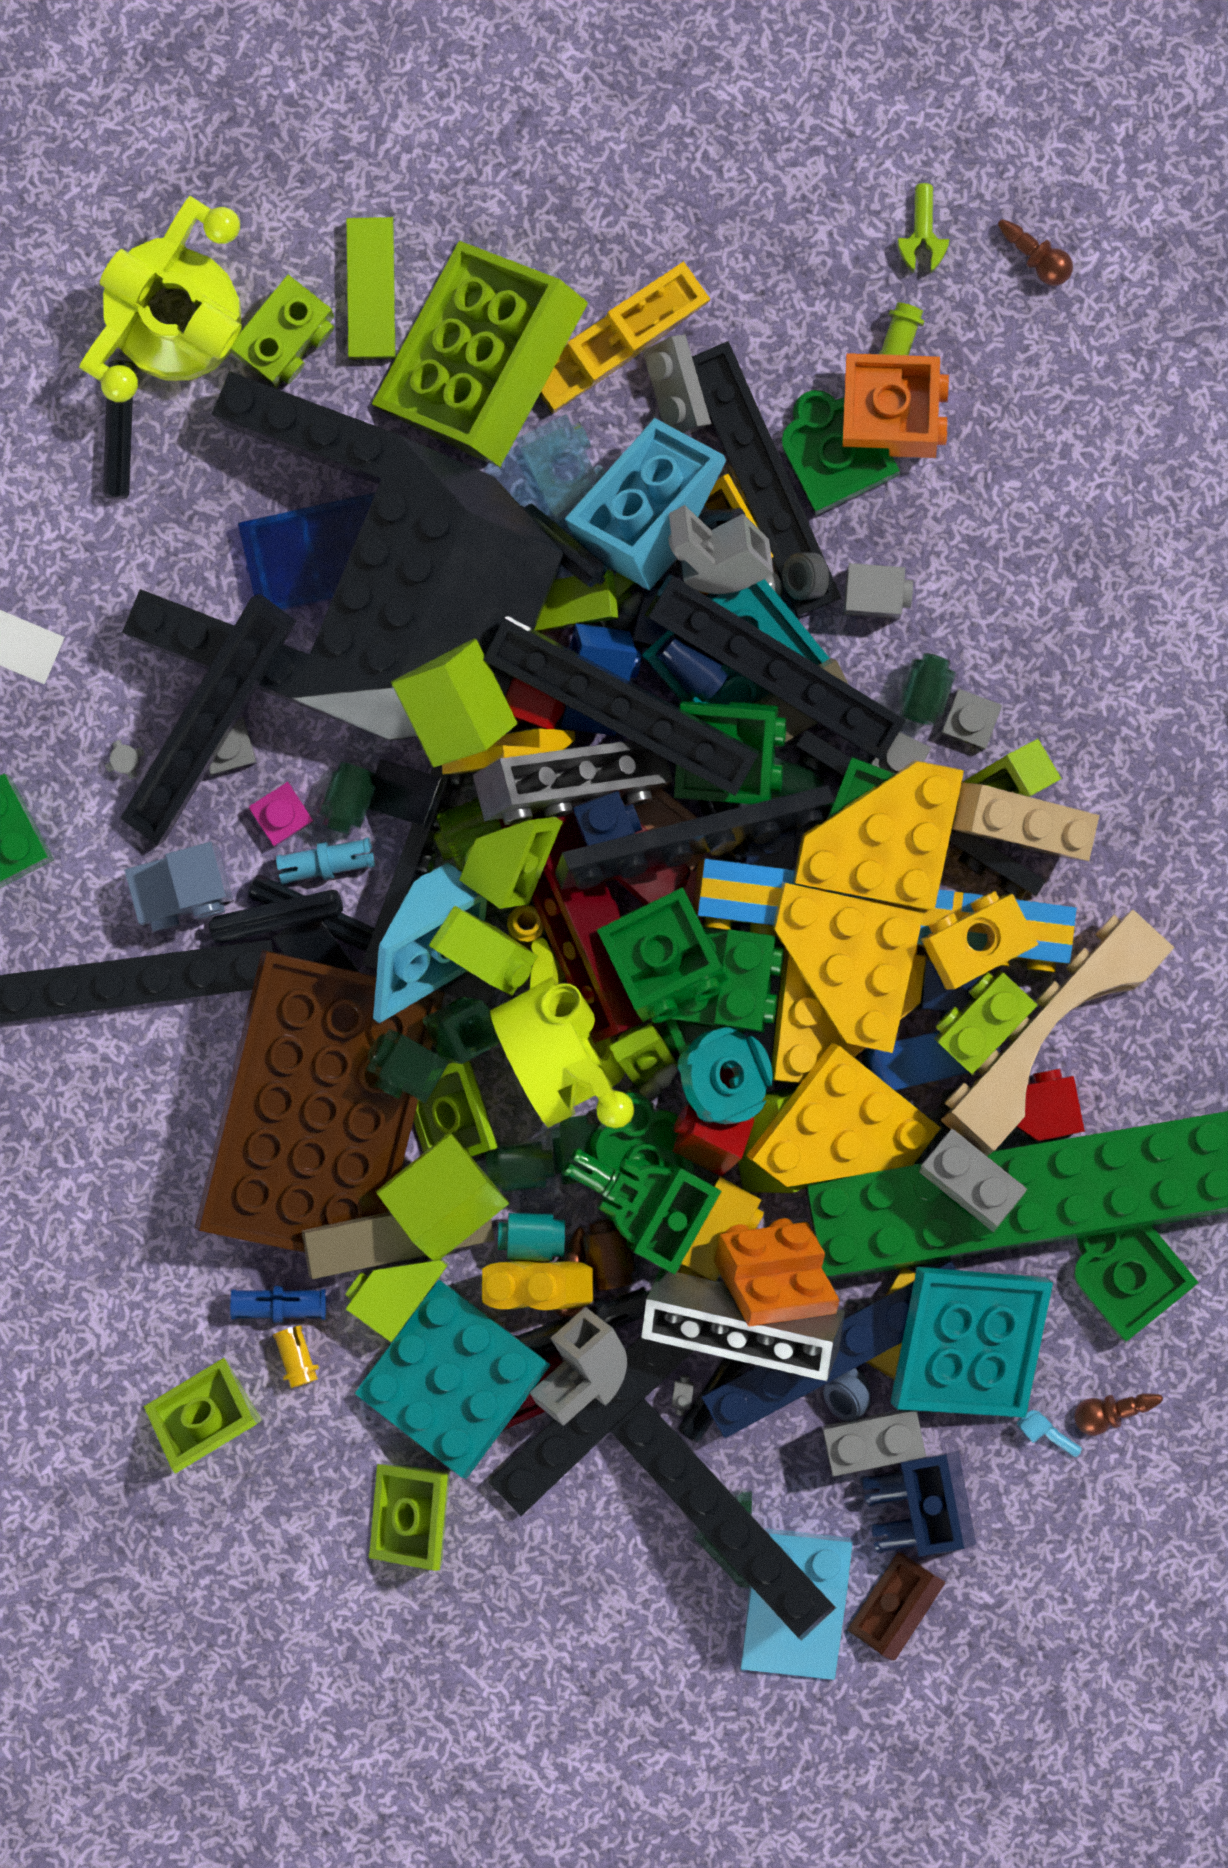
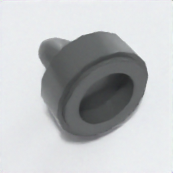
(806, 576)

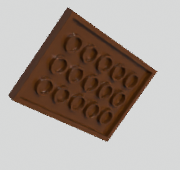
(301, 1117)

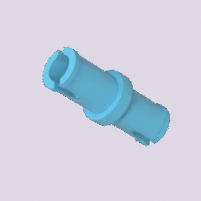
(325, 861)

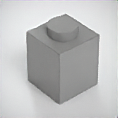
(876, 591)

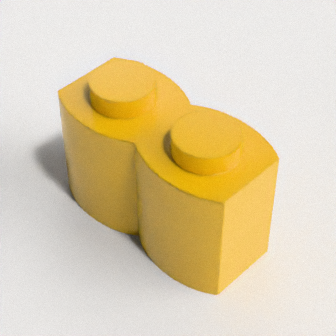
(537, 1285)

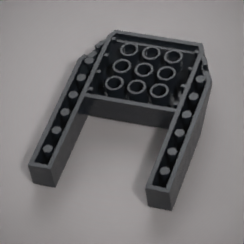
(428, 572)

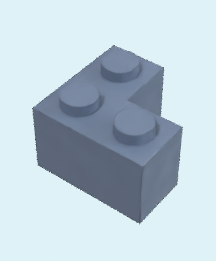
(179, 885)

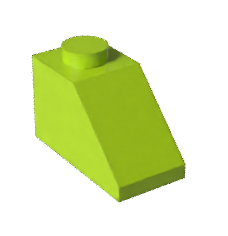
(1020, 772)
(510, 861)
(483, 950)
(392, 1294)

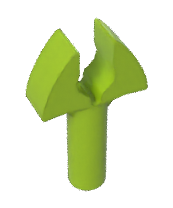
(923, 231)

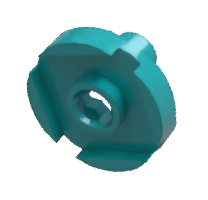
(702, 1081)

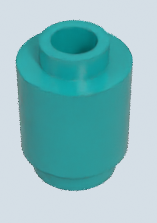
(532, 1237)

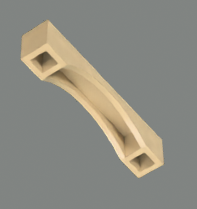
(996, 1100)

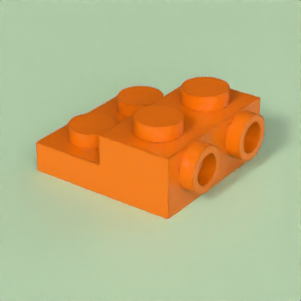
(895, 404)
(775, 1272)

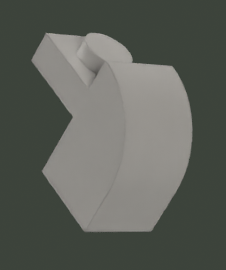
(719, 558)
(590, 1370)

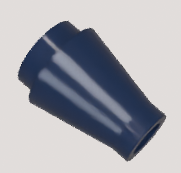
(693, 669)

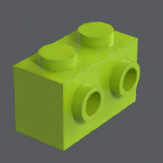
(283, 332)
(984, 1021)

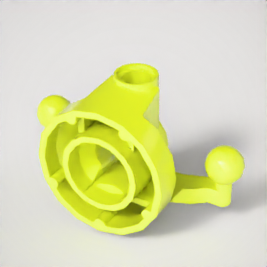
(159, 347)
(552, 1048)

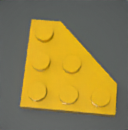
(887, 840)
(852, 959)
(806, 1030)
(841, 1126)

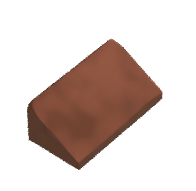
(896, 1606)

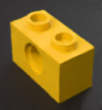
(1006, 938)

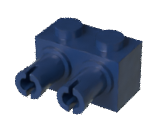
(936, 1505)

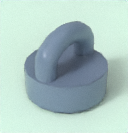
(848, 1395)

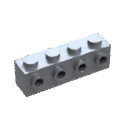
(567, 778)
(706, 1319)

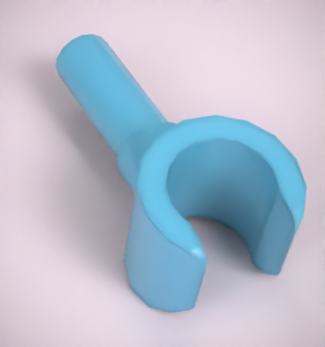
(1037, 1425)

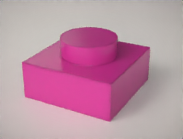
(281, 814)

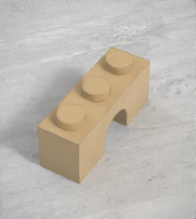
(1025, 821)

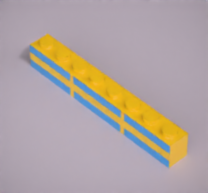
(751, 894)

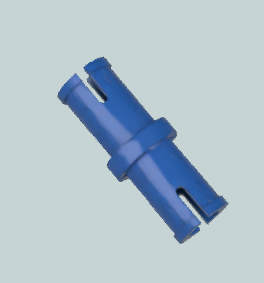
(278, 1304)

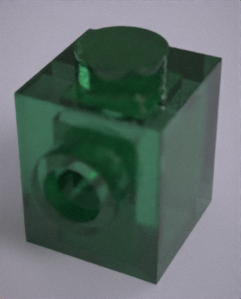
(462, 1030)
(404, 1066)

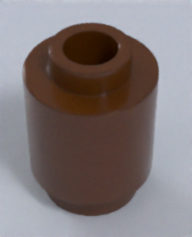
(608, 1255)

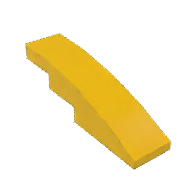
(623, 335)

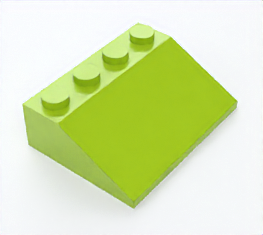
(480, 352)

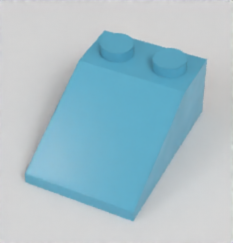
(629, 508)
(406, 962)
(769, 1642)

